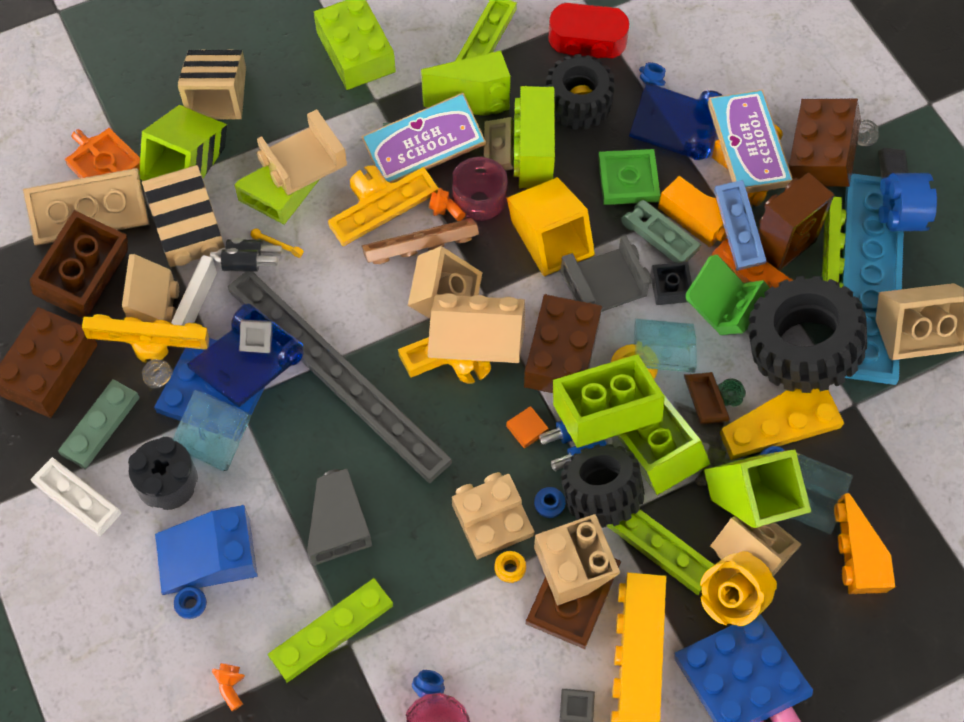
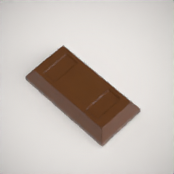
(706, 398)

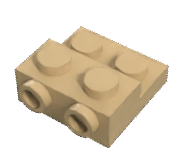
(492, 515)

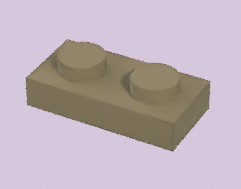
(500, 142)

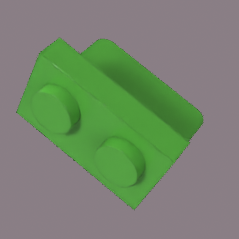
(723, 297)

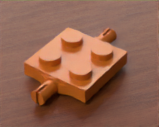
(101, 155)

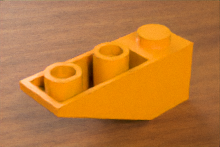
(866, 558)

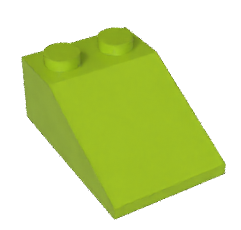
(480, 78)
(666, 450)

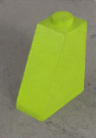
(263, 195)

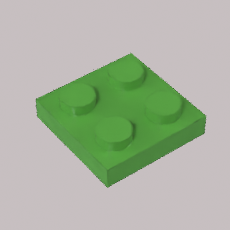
(628, 176)

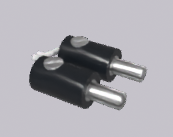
(246, 255)

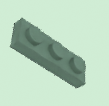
(99, 424)

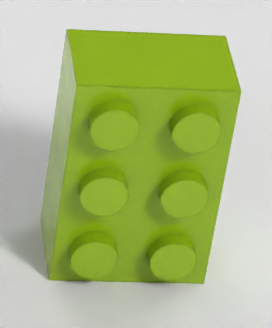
(354, 42)
(534, 136)
(608, 400)

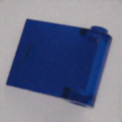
(677, 121)
(242, 373)

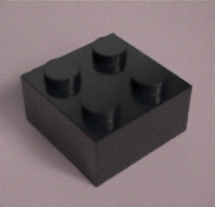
(670, 282)

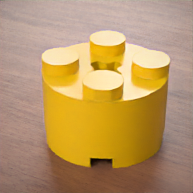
(737, 589)

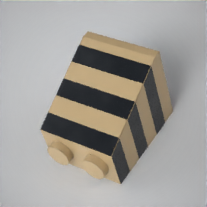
(214, 82)
(183, 215)

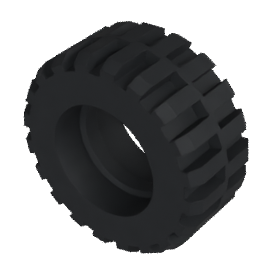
(812, 365)

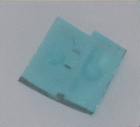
(666, 345)
(824, 488)

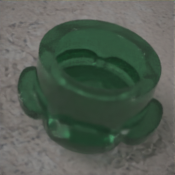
(734, 386)

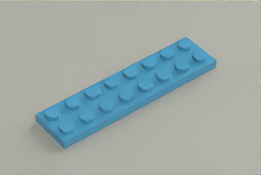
(871, 266)

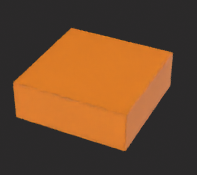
(527, 427)

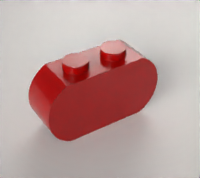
(588, 30)

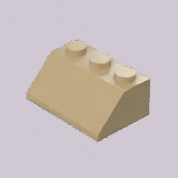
(921, 320)
(476, 328)

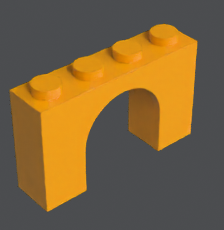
(698, 211)

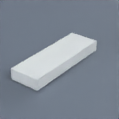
(195, 292)
(76, 496)

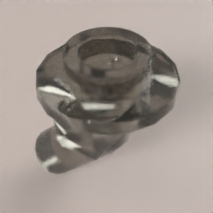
(716, 457)

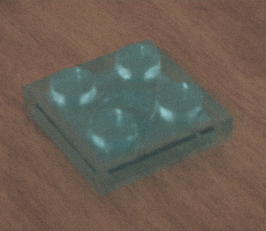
(211, 429)

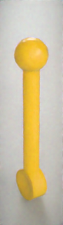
(296, 251)

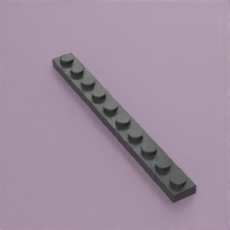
(346, 381)

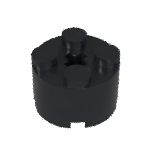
(156, 459)

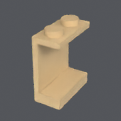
(303, 156)

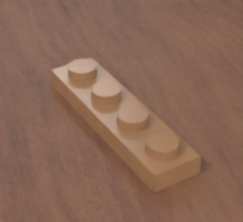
(430, 238)

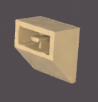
(575, 558)

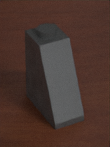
(336, 519)

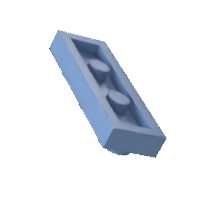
(740, 225)

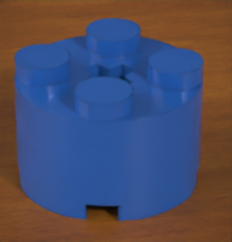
(907, 202)

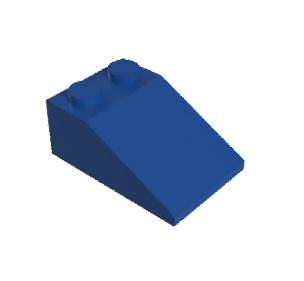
(206, 551)

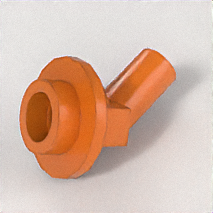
(440, 202)
(228, 676)

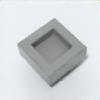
(255, 336)

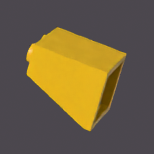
(552, 224)

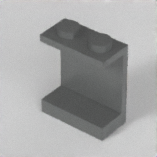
(607, 278)

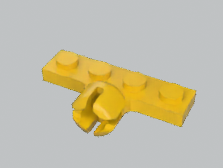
(379, 201)
(146, 338)
(417, 362)

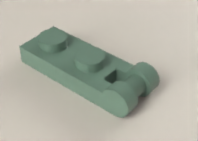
(661, 232)

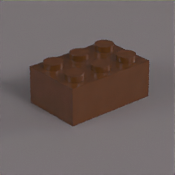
(826, 140)
(793, 220)
(79, 264)
(561, 341)
(44, 362)

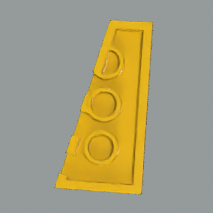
(781, 422)

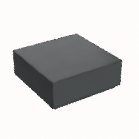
(576, 705)

